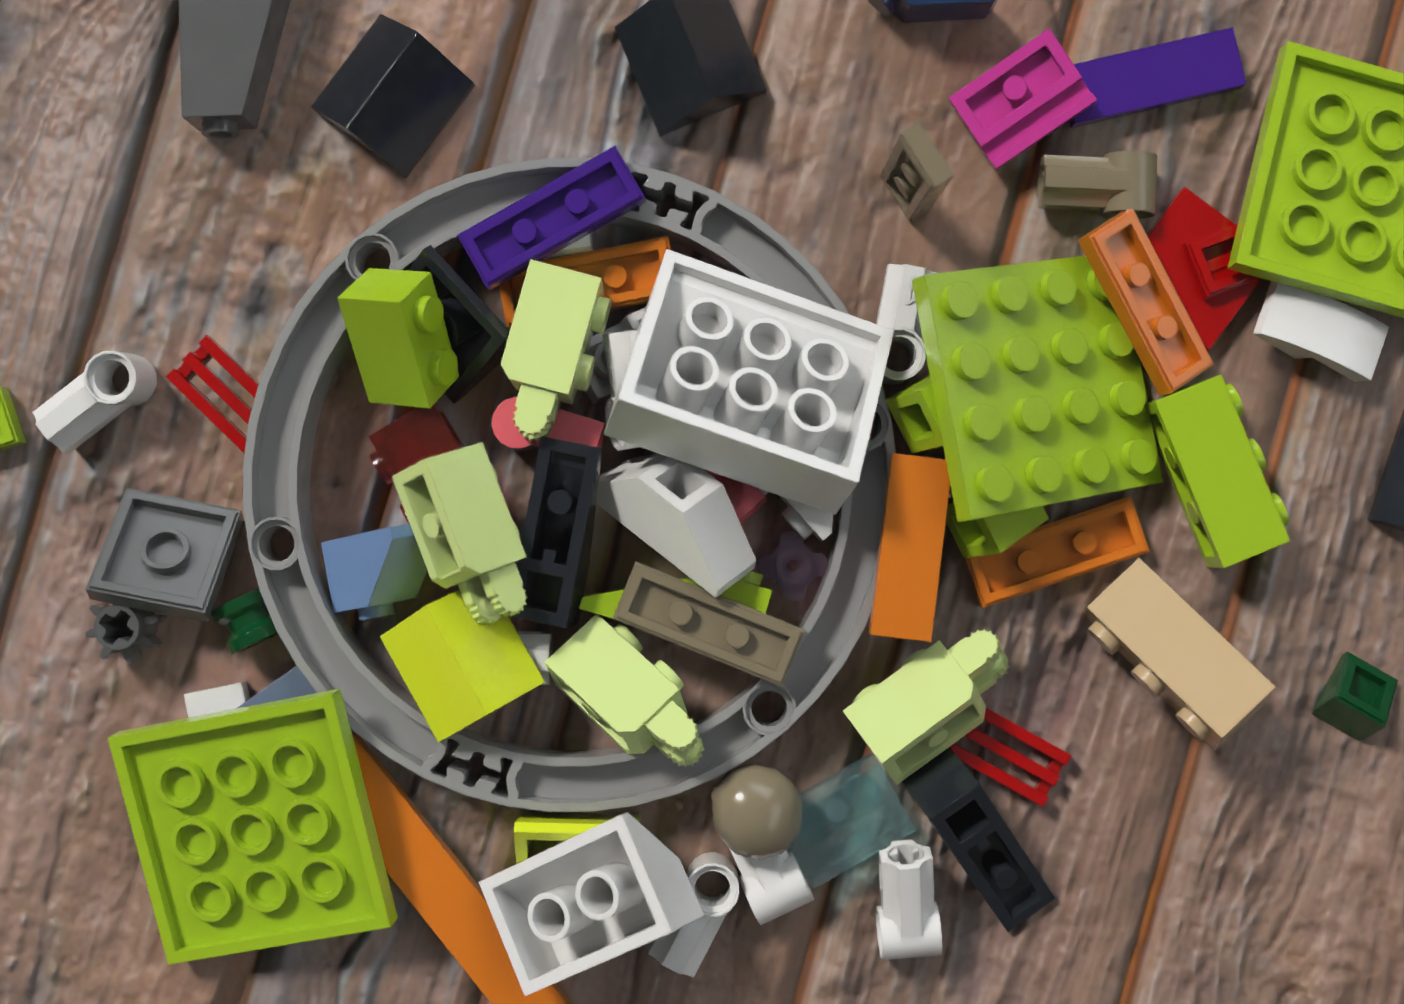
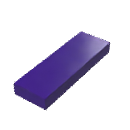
(1161, 76)
(552, 218)

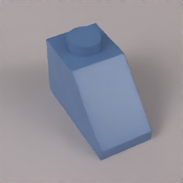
(373, 570)

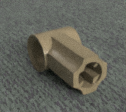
(1099, 183)

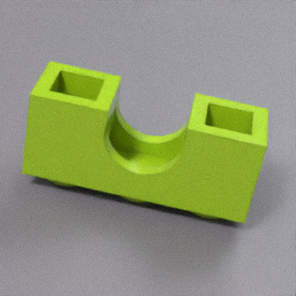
(919, 424)

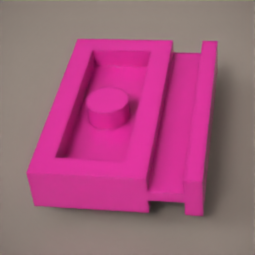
(1022, 99)

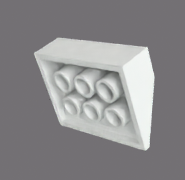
(752, 383)

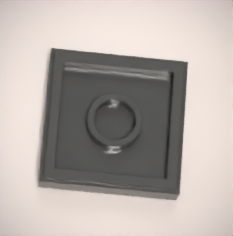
(165, 555)

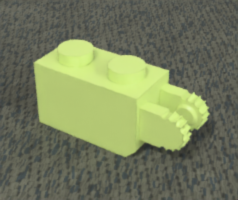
(551, 343)
(465, 530)
(625, 692)
(928, 702)

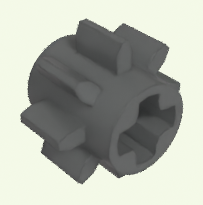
(110, 630)

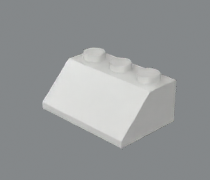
(588, 901)

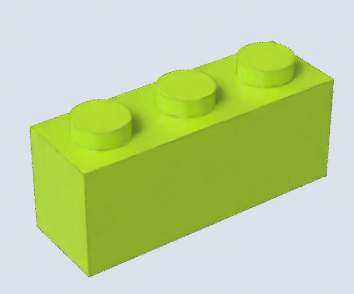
(1217, 472)

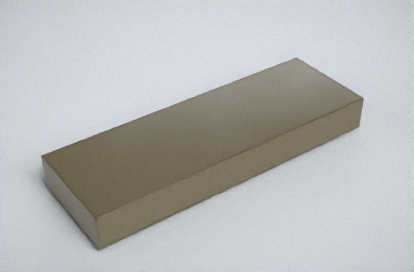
(915, 172)
(708, 624)

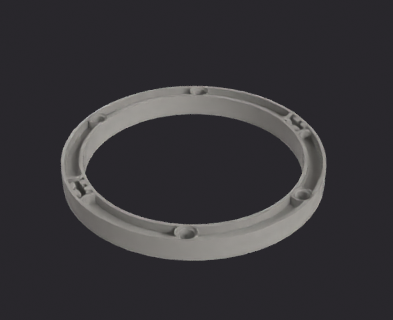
(332, 655)

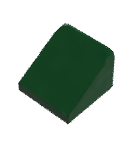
(1356, 698)

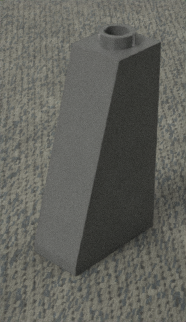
(227, 61)

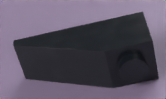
(559, 531)
(979, 838)

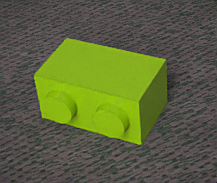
(399, 337)

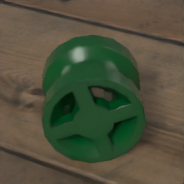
(245, 621)

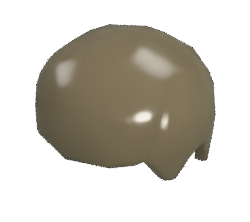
(756, 811)

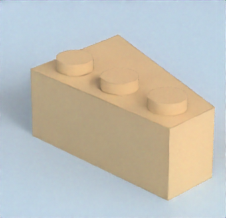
(1178, 655)

